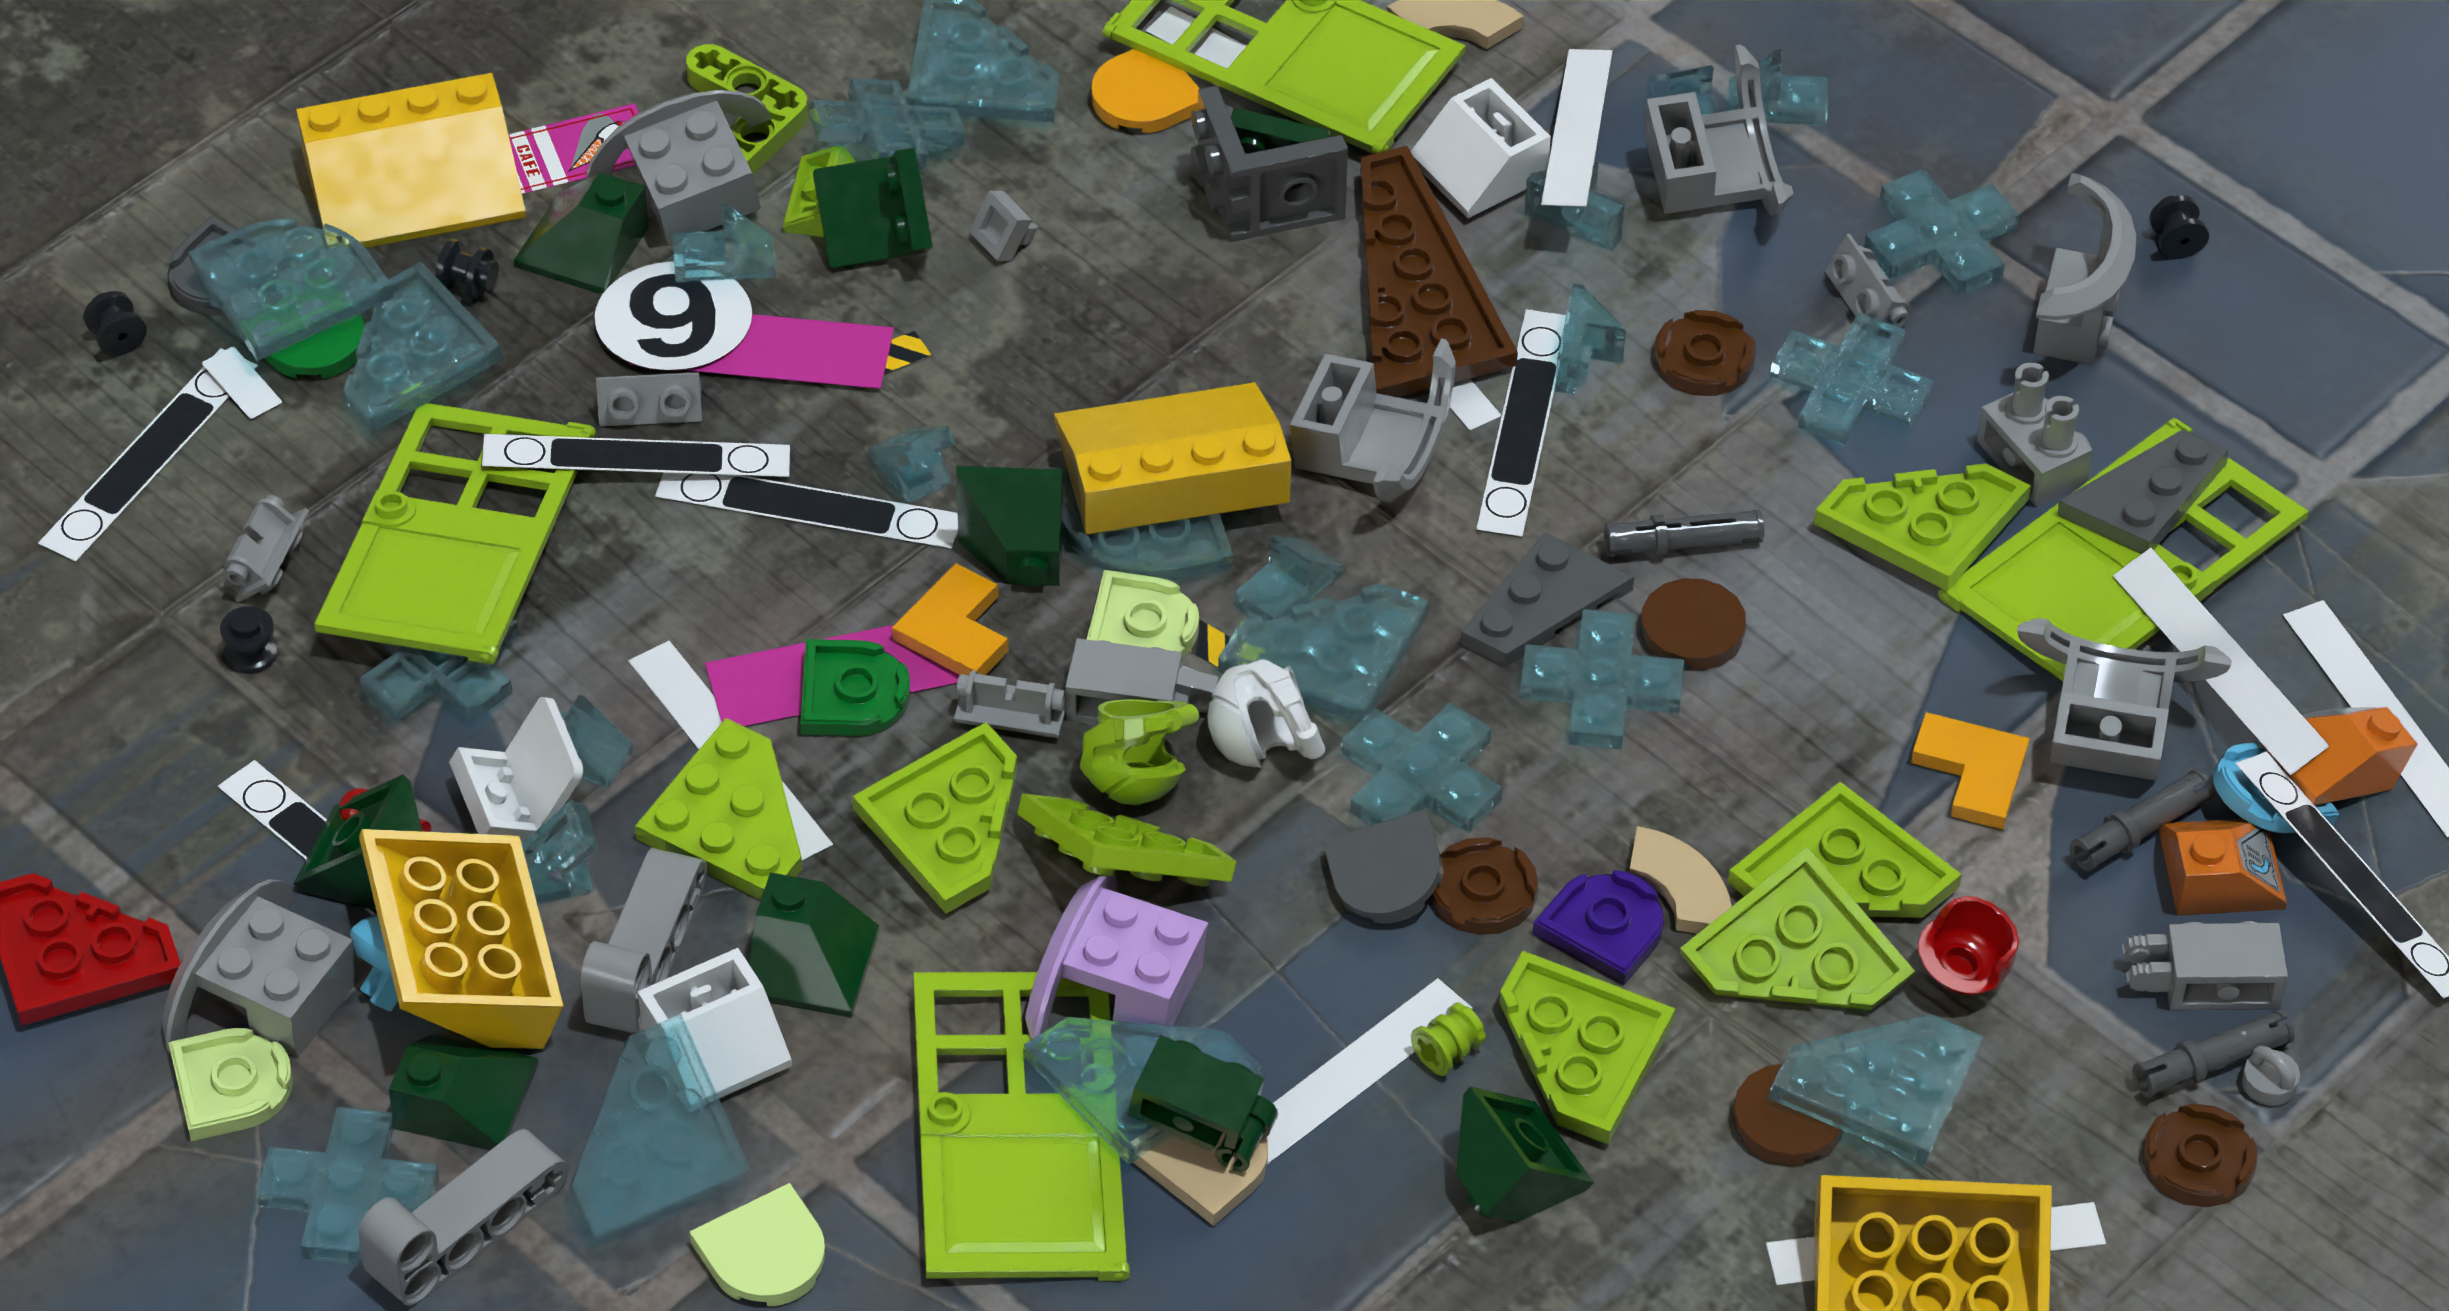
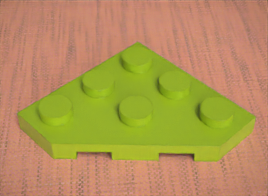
(1924, 519)
(728, 812)
(946, 814)
(1123, 845)
(1863, 851)
(1798, 943)
(1582, 1041)

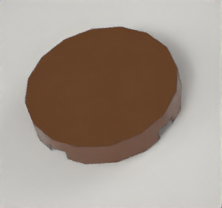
(1704, 353)
(1693, 623)
(1485, 886)
(1777, 1130)
(2199, 1155)

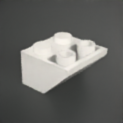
(1482, 148)
(725, 1017)

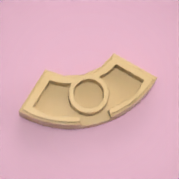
(1472, 20)
(1681, 877)

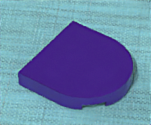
(1604, 922)

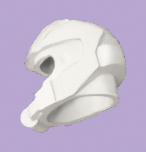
(1260, 709)

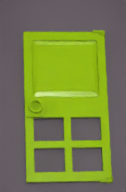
(1313, 61)
(444, 570)
(2068, 571)
(1016, 1175)

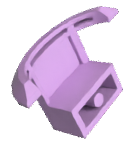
(1123, 949)

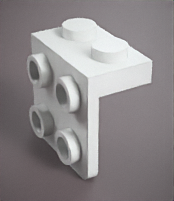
(527, 782)

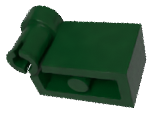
(1201, 1099)

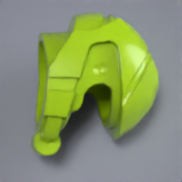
(1128, 751)

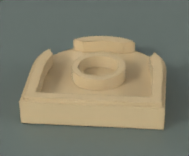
(1200, 1179)

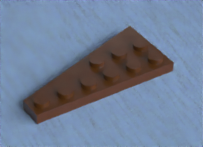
(1421, 283)

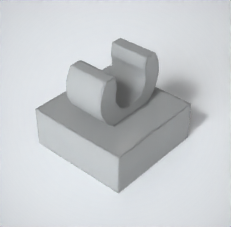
(1002, 226)

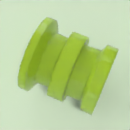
(1448, 1038)

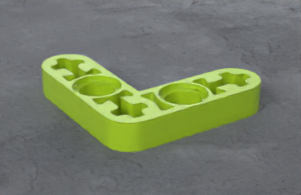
(773, 91)

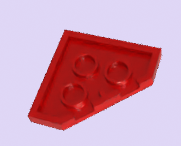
(75, 949)

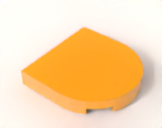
(1142, 93)

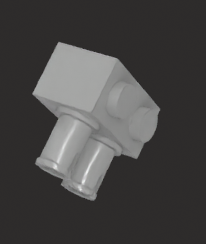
(2036, 437)

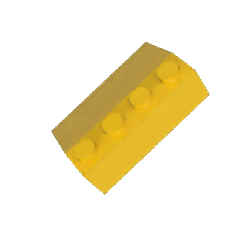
(412, 161)
(1174, 457)
(464, 934)
(1931, 1245)

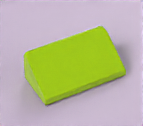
(803, 211)

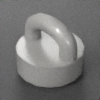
(2270, 1076)

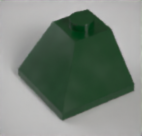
(587, 233)
(1012, 521)
(336, 859)
(811, 946)
(459, 1091)
(1513, 1157)

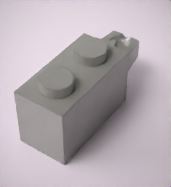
(1116, 671)

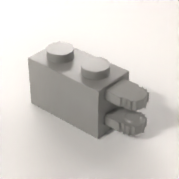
(2211, 965)

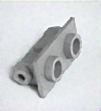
(1864, 284)
(649, 399)
(257, 564)
(1018, 708)

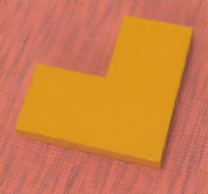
(945, 624)
(1984, 759)

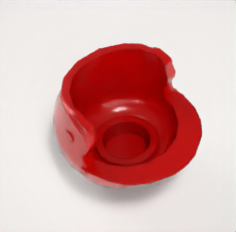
(1969, 946)

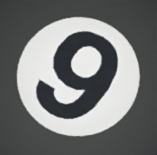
(669, 322)

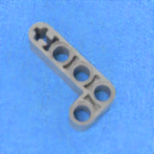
(643, 939)
(427, 1247)

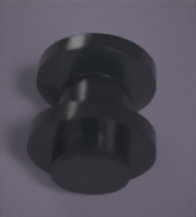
(2179, 226)
(476, 271)
(113, 321)
(249, 640)

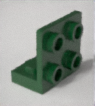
(872, 210)

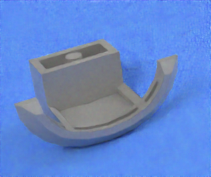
(1715, 155)
(688, 158)
(2086, 284)
(1367, 435)
(2115, 698)
(270, 963)

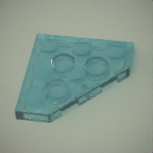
(978, 66)
(415, 350)
(1336, 649)
(1099, 1064)
(1882, 1081)
(655, 1133)

